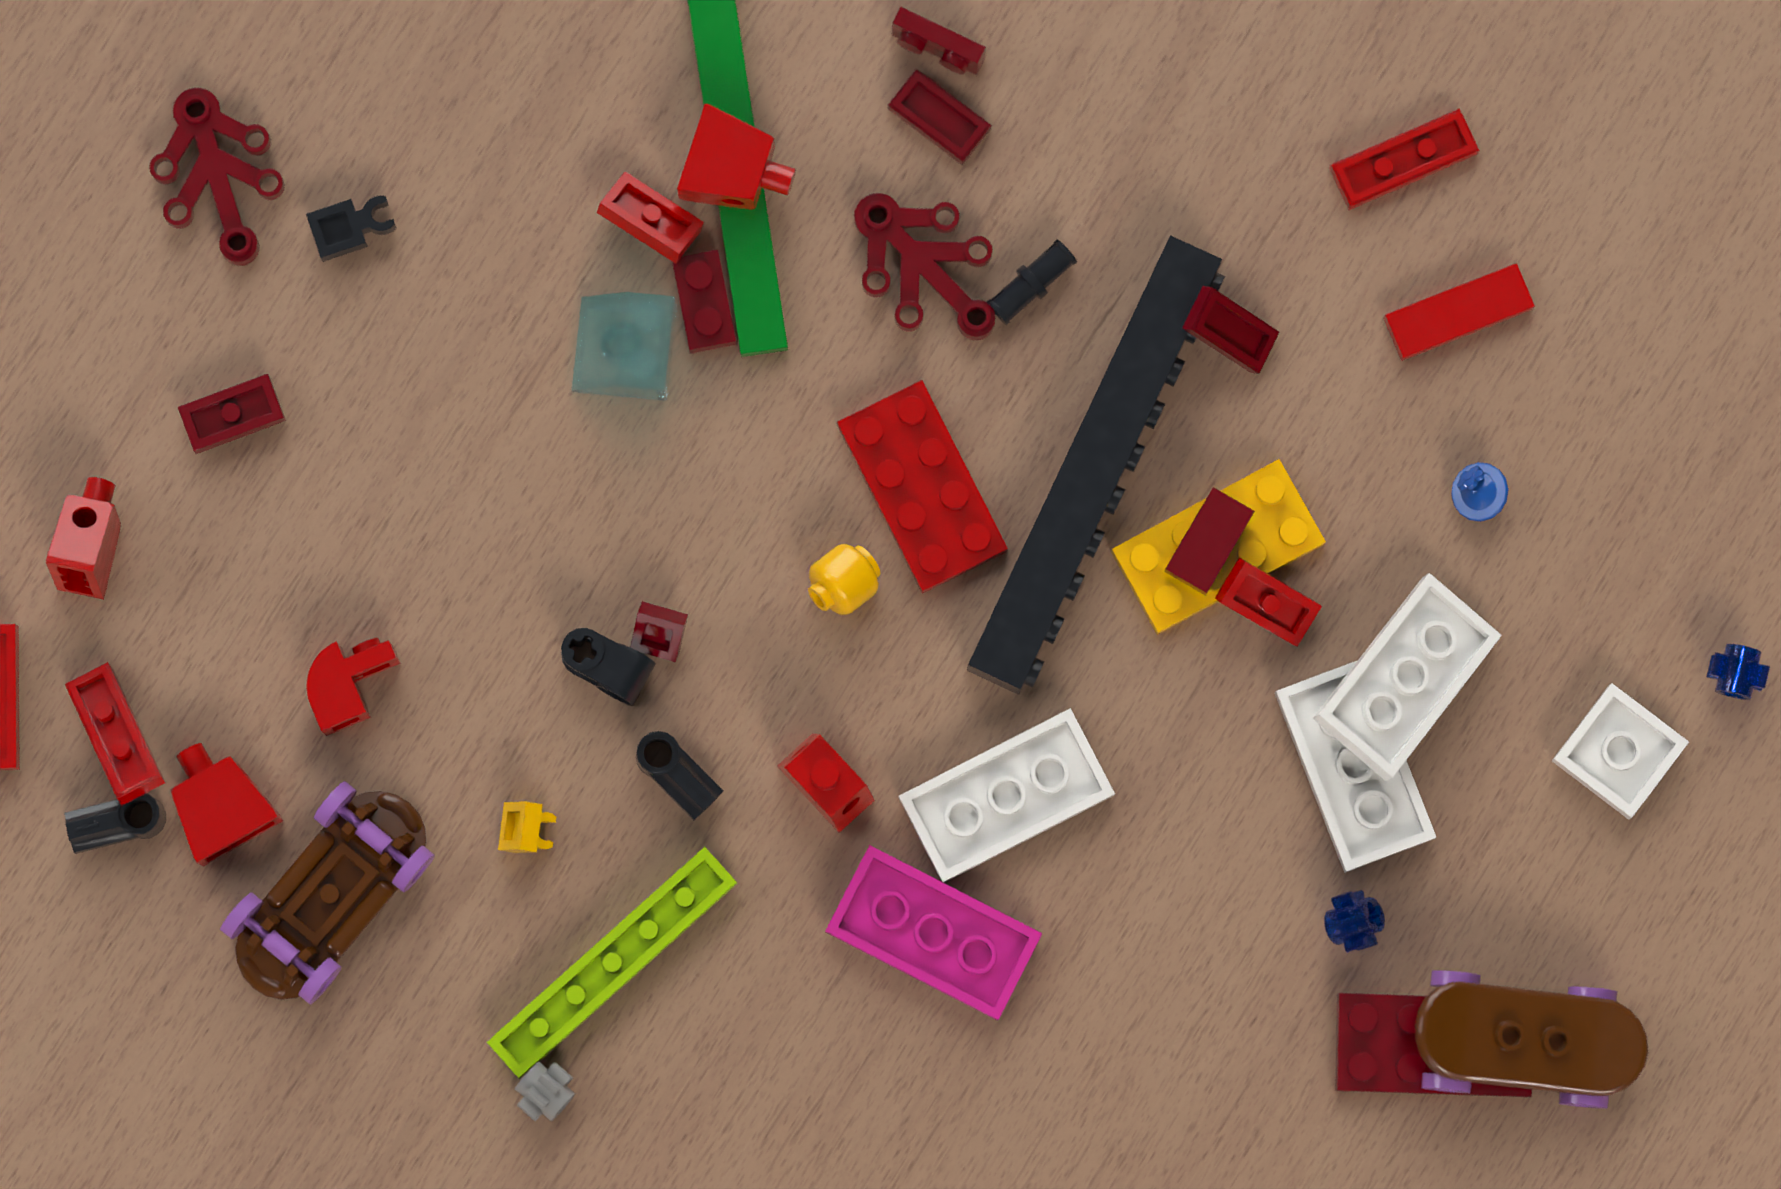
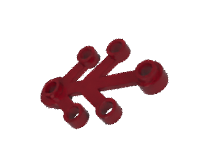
(214, 166)
(920, 258)

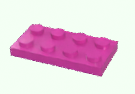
(933, 932)

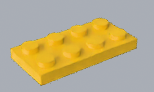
(1272, 539)

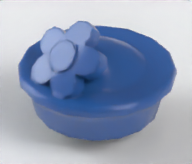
(1479, 491)

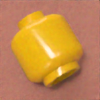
(843, 579)

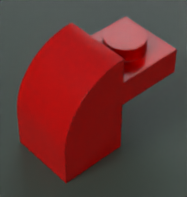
(333, 681)

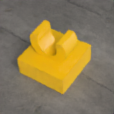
(521, 827)

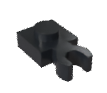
(342, 229)

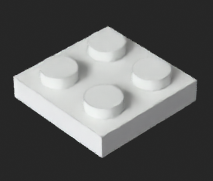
(1620, 751)

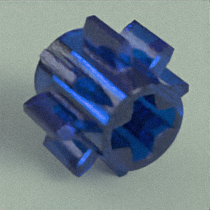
(1738, 671)
(1354, 921)

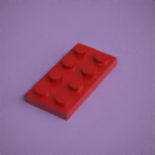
(922, 486)

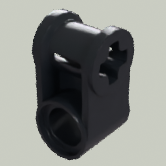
(615, 668)

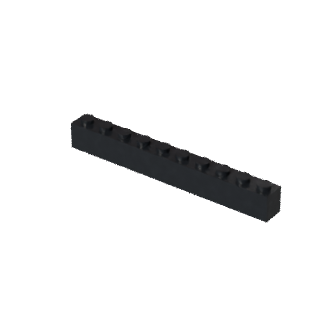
(1093, 469)

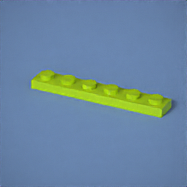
(612, 962)

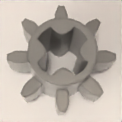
(545, 1091)

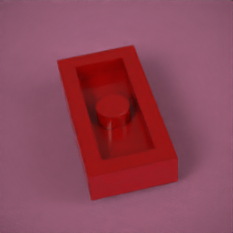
(650, 217)
(1268, 602)

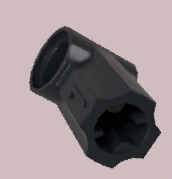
(681, 778)
(110, 824)

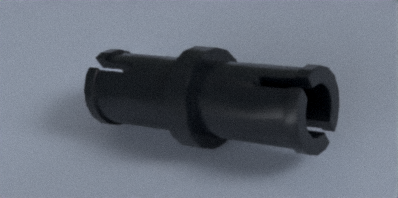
(1032, 281)

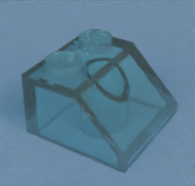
(625, 345)

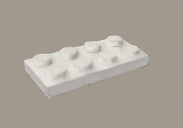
(1407, 677)
(1006, 795)
(1360, 808)

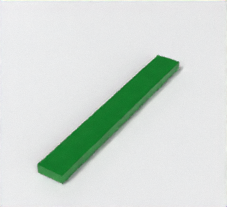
(744, 230)

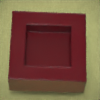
(659, 631)

